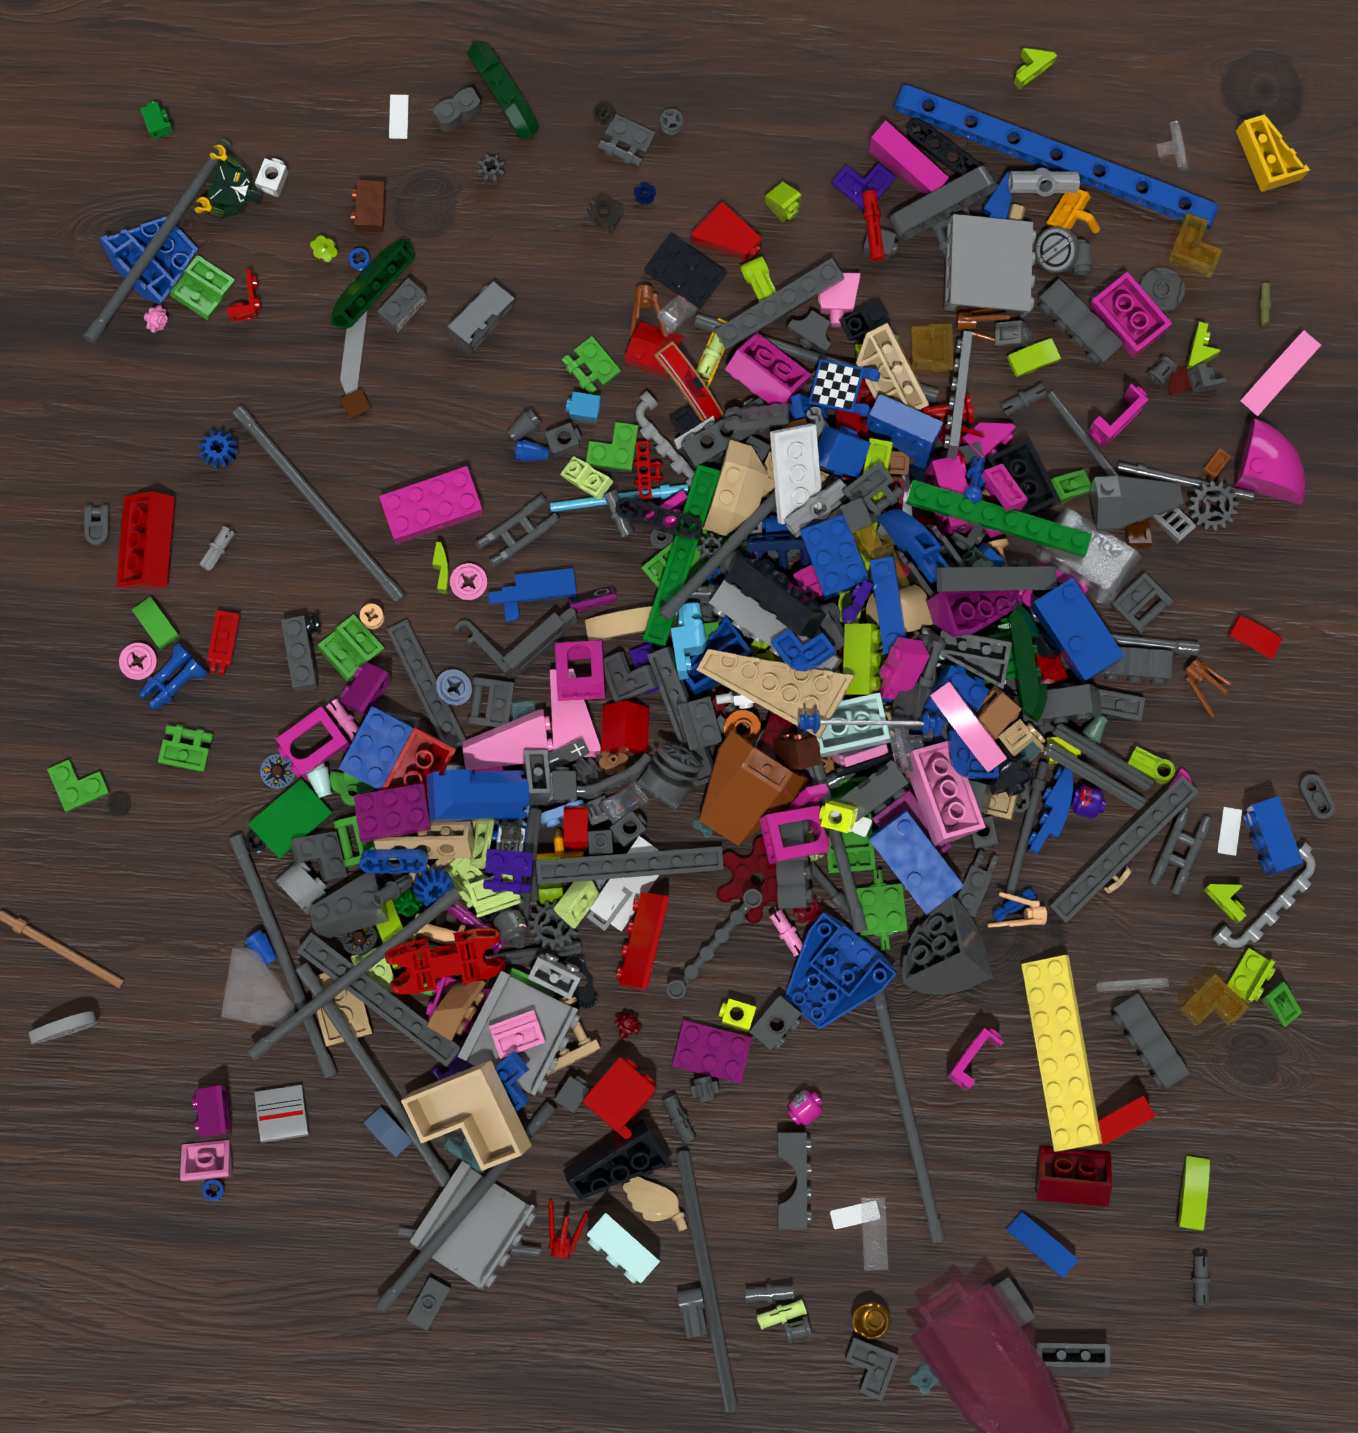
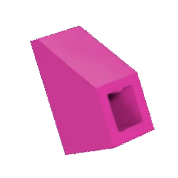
(994, 436)

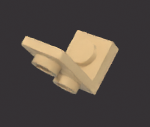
(1020, 736)

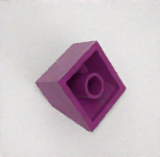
(366, 689)
(212, 1112)

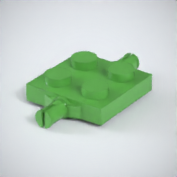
(883, 909)

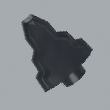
(1012, 774)

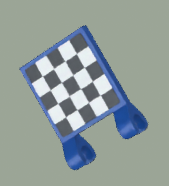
(838, 387)

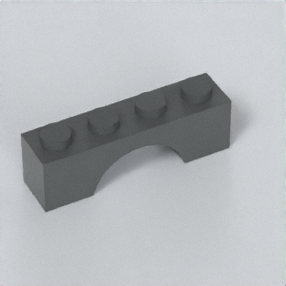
(793, 1150)

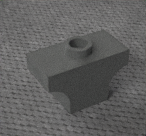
(811, 332)

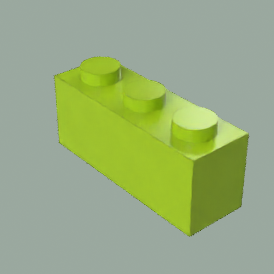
(862, 658)

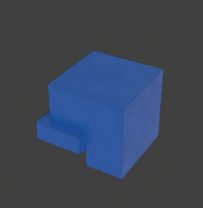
(842, 451)

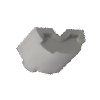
(301, 886)

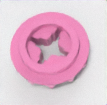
(468, 570)
(140, 650)

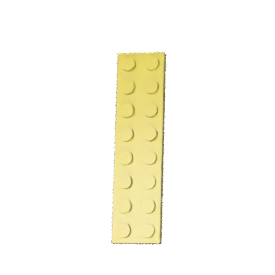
(1061, 1053)

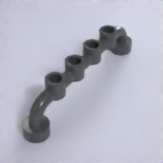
(677, 988)

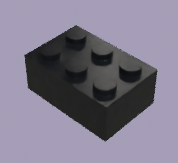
(1029, 474)

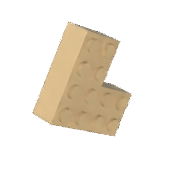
(478, 1106)

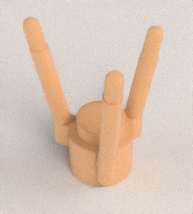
(1032, 916)

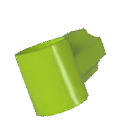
(757, 275)
(1150, 763)

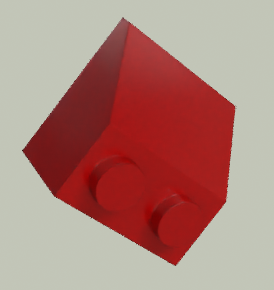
(643, 346)

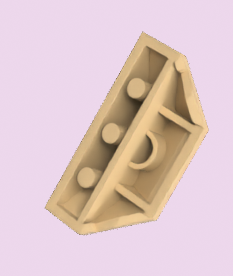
(897, 378)
(736, 490)

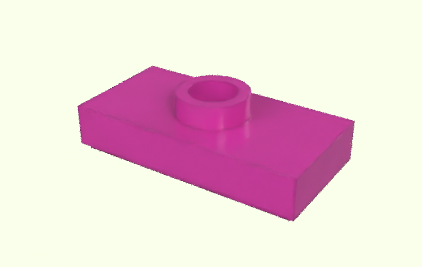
(809, 797)

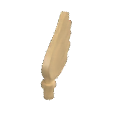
(654, 1201)

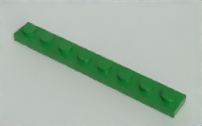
(998, 519)
(681, 554)

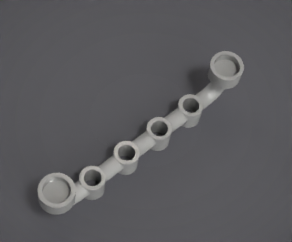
(663, 446)
(1269, 915)

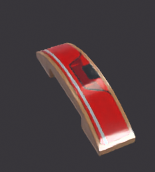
(688, 382)

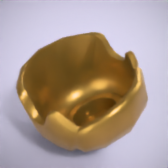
(871, 1320)

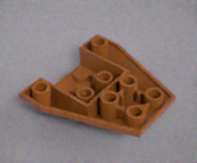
(745, 788)

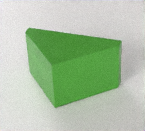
(1282, 1004)

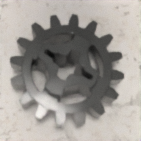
(1207, 511)
(545, 928)

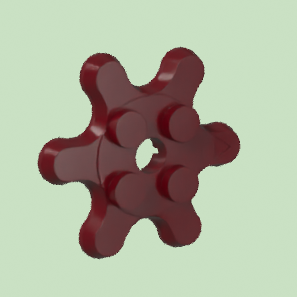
(742, 870)

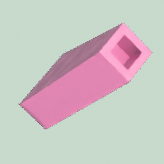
(571, 720)
(507, 742)

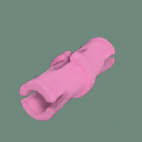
(344, 720)
(787, 932)

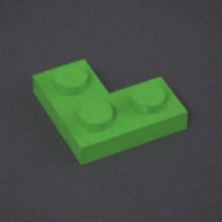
(618, 454)
(75, 792)

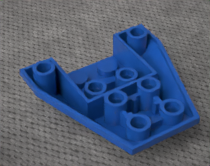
(835, 972)

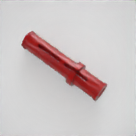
(872, 217)

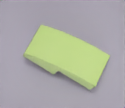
(586, 478)

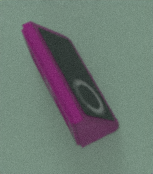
(592, 599)

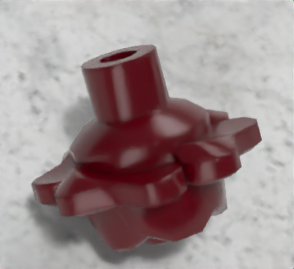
(808, 915)
(627, 1025)

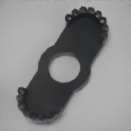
(586, 996)

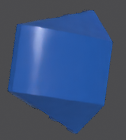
(163, 269)

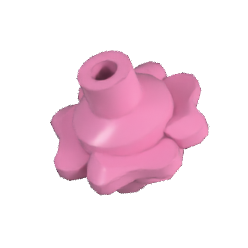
(156, 318)

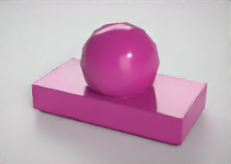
(672, 504)

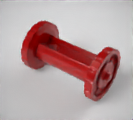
(941, 412)

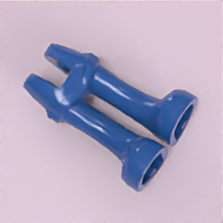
(191, 670)

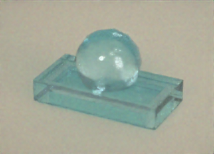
(463, 1153)

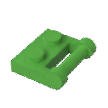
(341, 826)

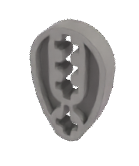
(62, 1027)

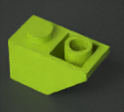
(784, 201)

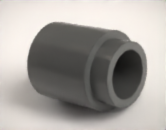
(1085, 260)

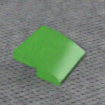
(202, 287)
(350, 647)

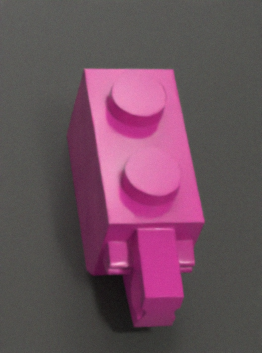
(902, 667)

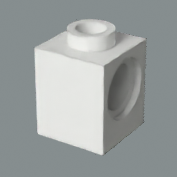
(273, 186)

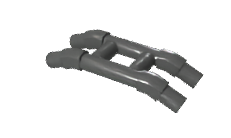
(503, 531)
(632, 773)
(1187, 863)

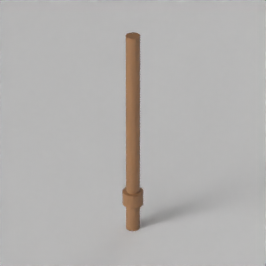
(21, 926)

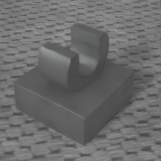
(595, 812)

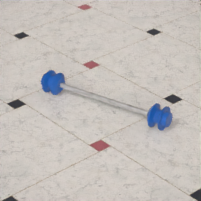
(813, 722)

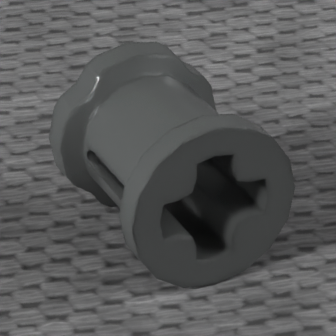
(1162, 370)
(797, 1329)

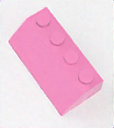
(943, 795)

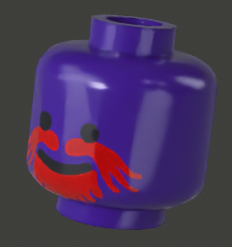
(1087, 802)

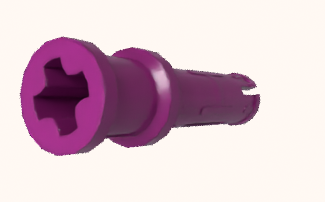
(472, 921)

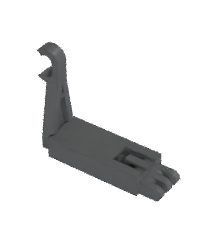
(530, 648)

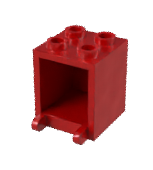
(620, 1095)

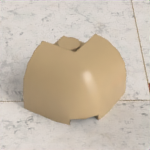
(914, 609)

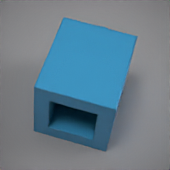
(583, 407)

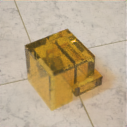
(931, 348)

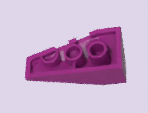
(970, 611)

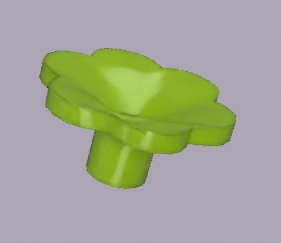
(324, 248)

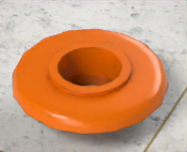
(743, 716)

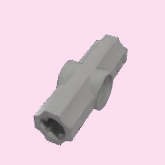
(1030, 182)
(805, 516)

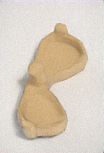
(1119, 882)

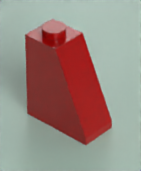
(727, 234)
(1124, 1119)

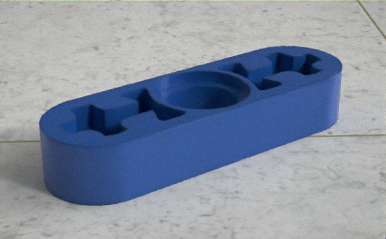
(377, 855)

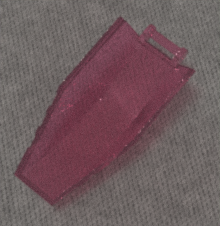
(988, 1364)

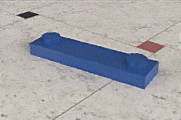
(888, 601)

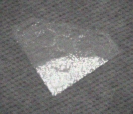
(254, 991)

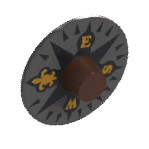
(360, 941)

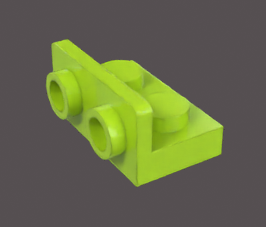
(1250, 976)

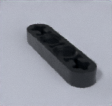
(941, 153)
(658, 521)

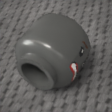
(510, 926)

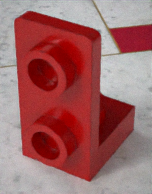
(244, 312)

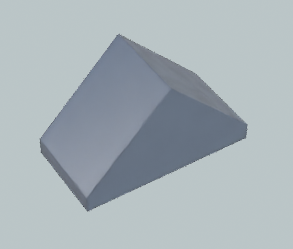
(388, 1131)

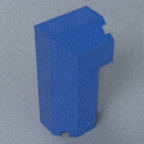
(477, 795)

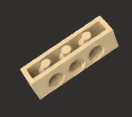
(443, 841)

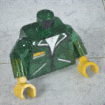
(229, 188)

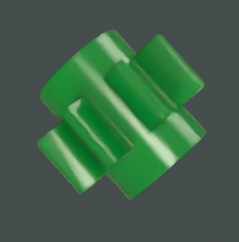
(407, 903)

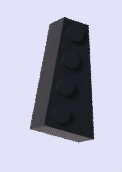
(777, 595)
(617, 1162)

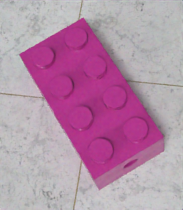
(431, 505)

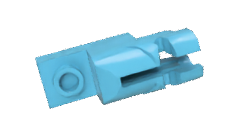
(688, 637)

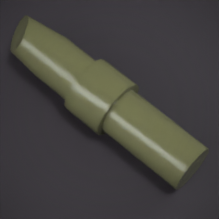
(1265, 304)

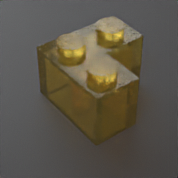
(1190, 251)
(1216, 997)

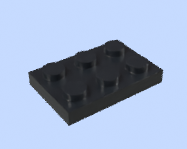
(685, 271)

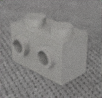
(555, 975)

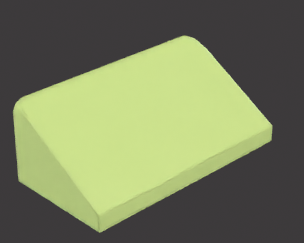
(482, 842)
(577, 902)

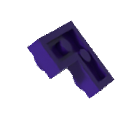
(853, 185)

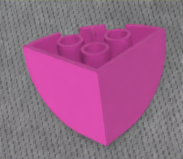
(1271, 465)

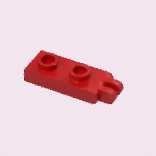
(223, 641)

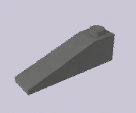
(1129, 500)

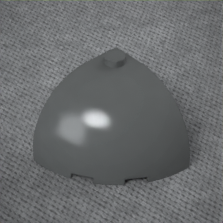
(946, 952)

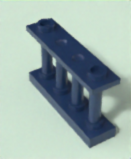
(781, 544)

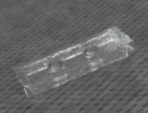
(1131, 985)
(874, 1234)

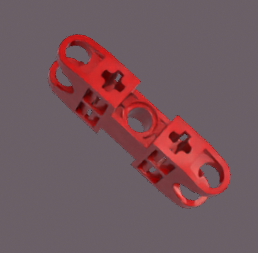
(445, 961)

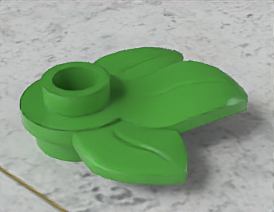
(344, 783)

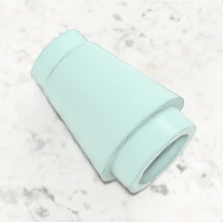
(320, 780)

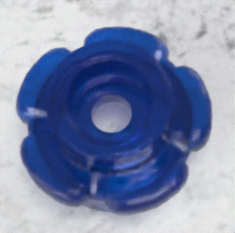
(645, 199)

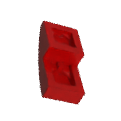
(1255, 636)

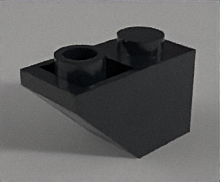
(864, 320)

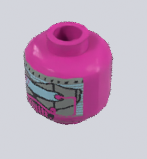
(805, 1107)

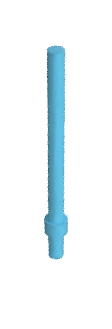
(663, 492)

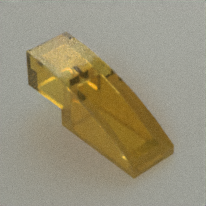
(871, 548)

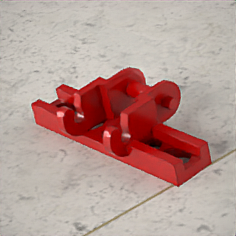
(646, 483)

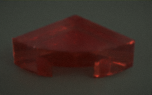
(1179, 382)

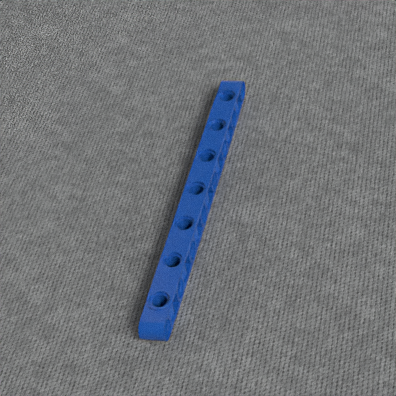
(1037, 151)

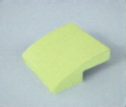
(463, 874)

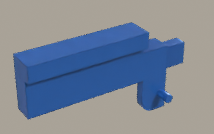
(534, 587)

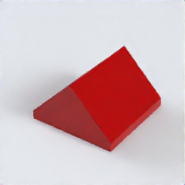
(625, 728)

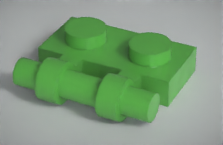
(596, 361)
(183, 755)

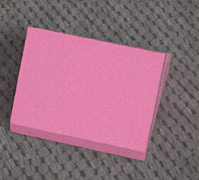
(206, 1161)

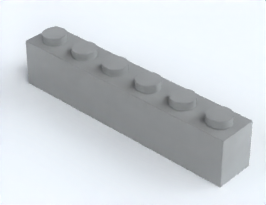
(761, 623)

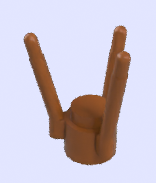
(643, 299)
(968, 320)
(1198, 672)

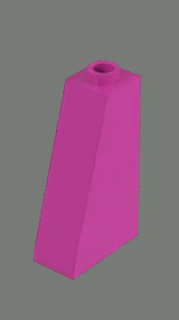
(906, 160)

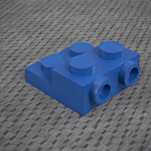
(970, 689)

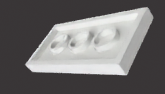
(795, 469)

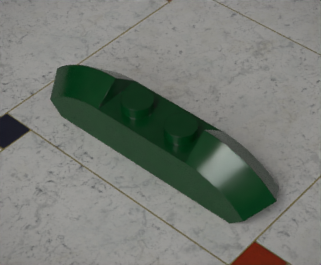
(502, 89)
(372, 284)
(1031, 693)

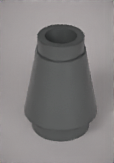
(524, 425)

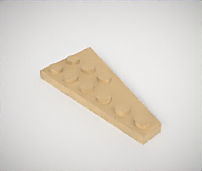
(778, 686)

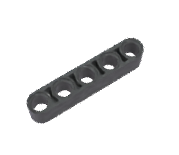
(943, 203)

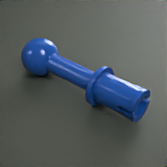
(974, 474)

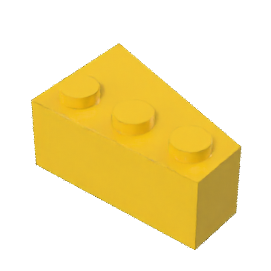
(1269, 155)

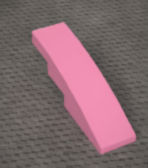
(1281, 372)
(968, 726)

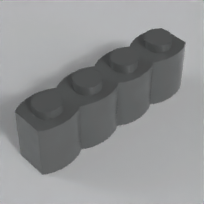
(1081, 323)
(1141, 665)
(795, 873)
(1150, 1041)

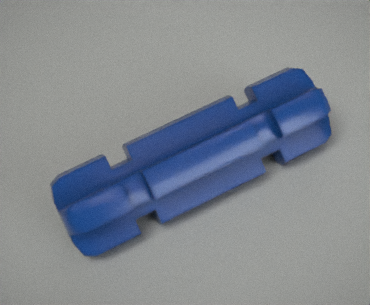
(1012, 906)

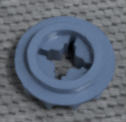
(453, 677)

